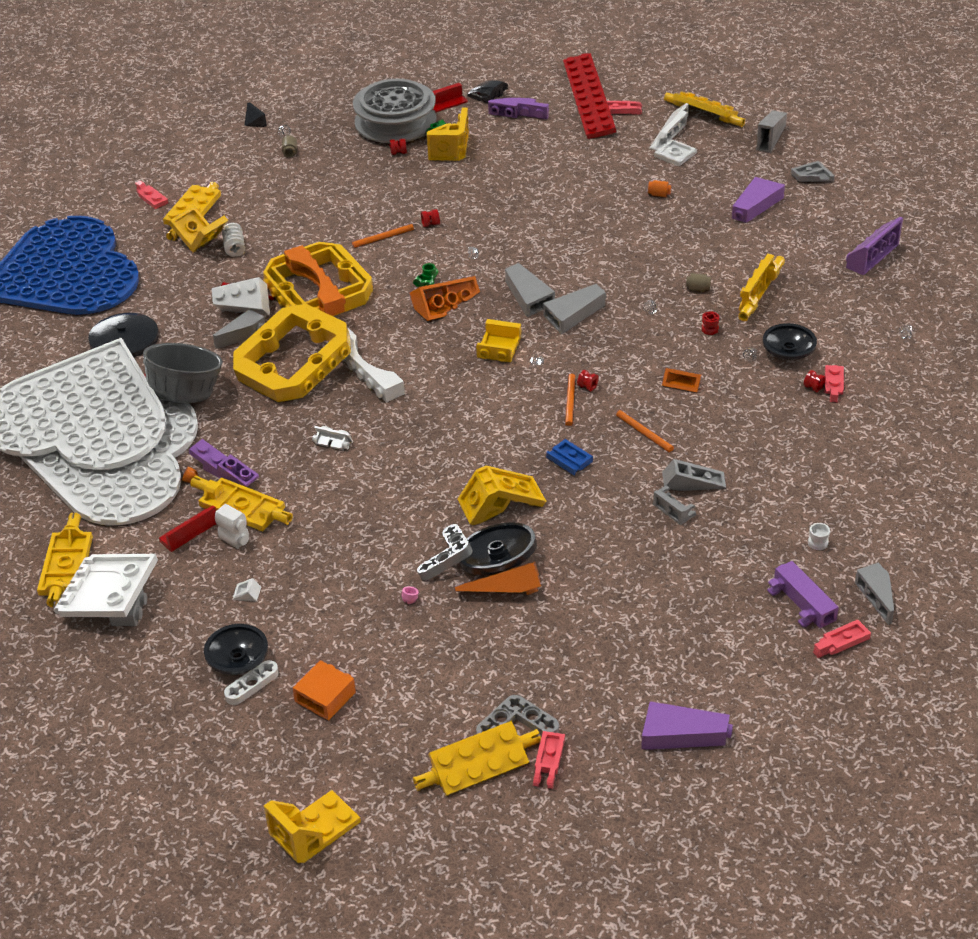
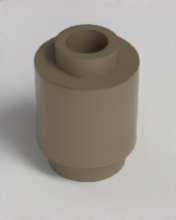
(289, 146)
(698, 282)

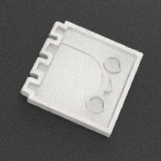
(106, 585)

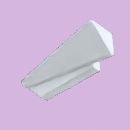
(674, 124)

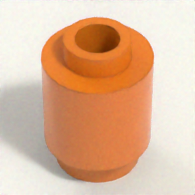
(659, 188)

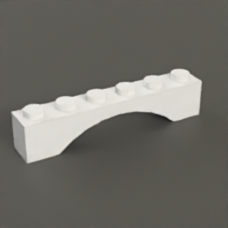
(384, 383)

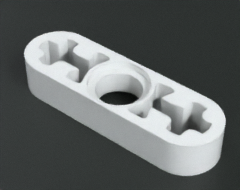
(254, 674)

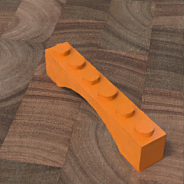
(301, 263)

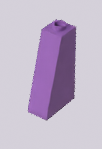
(757, 198)
(683, 727)

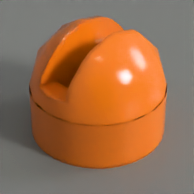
(189, 474)

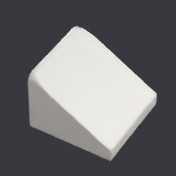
(247, 591)

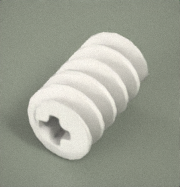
(233, 239)

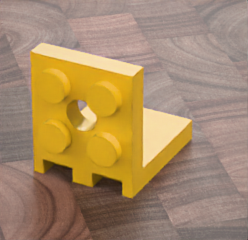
(203, 230)

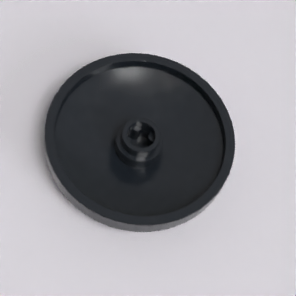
(134, 328)
(499, 548)

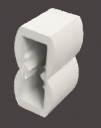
(232, 526)

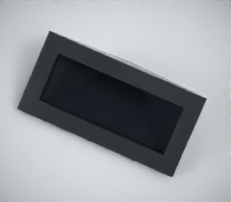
(254, 116)

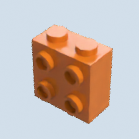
(324, 690)

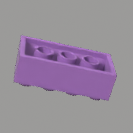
(875, 247)

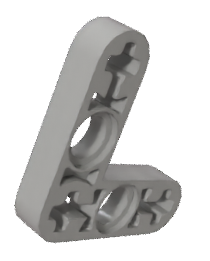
(458, 551)
(514, 713)

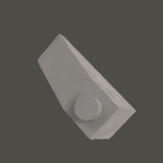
(238, 329)
(689, 476)
(876, 586)

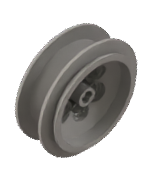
(394, 110)

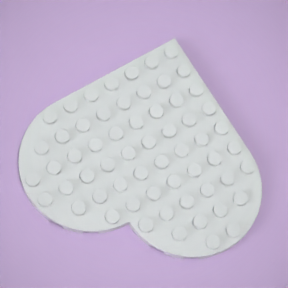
(86, 408)
(126, 492)

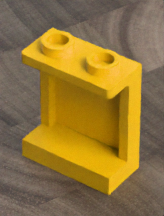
(499, 340)

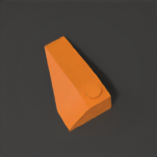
(437, 299)
(514, 580)

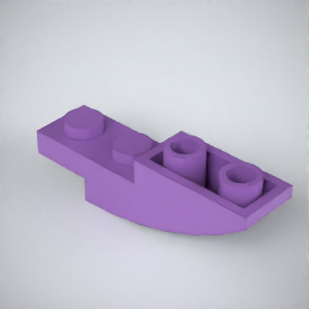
(518, 106)
(221, 465)

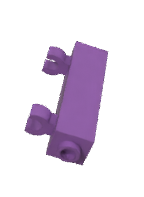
(805, 594)

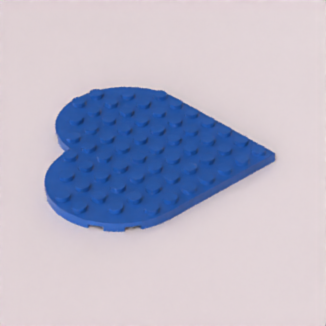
(67, 268)

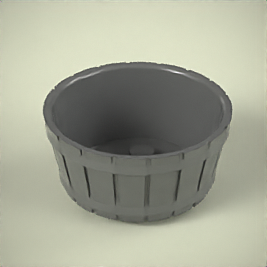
(181, 371)

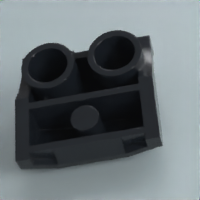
(488, 90)

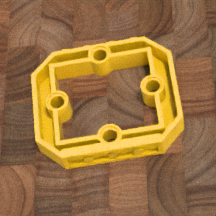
(348, 271)
(266, 378)

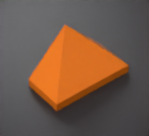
(681, 380)

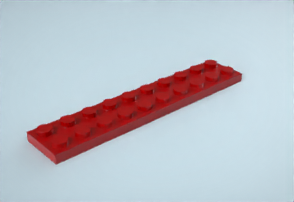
(589, 96)

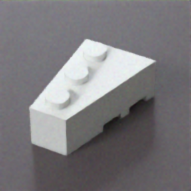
(242, 296)

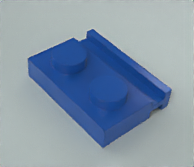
(569, 457)

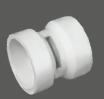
(818, 536)

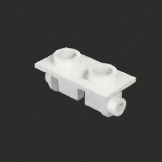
(340, 439)

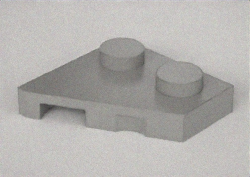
(812, 172)

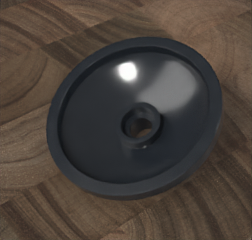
(789, 341)
(235, 641)

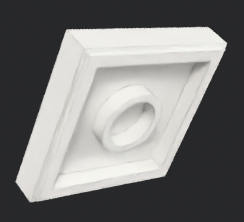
(675, 152)

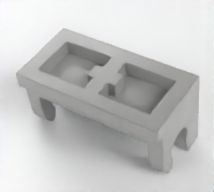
(672, 507)

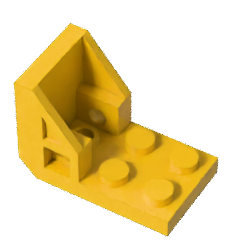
(449, 140)
(488, 483)
(312, 829)

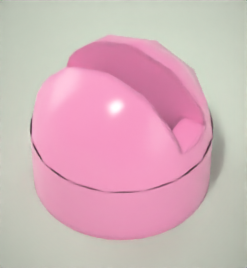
(409, 594)

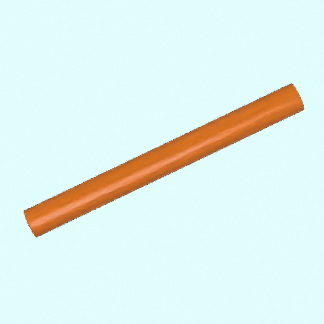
(384, 235)
(570, 400)
(643, 430)

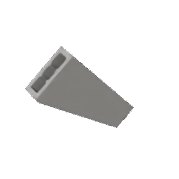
(770, 130)
(527, 289)
(574, 307)

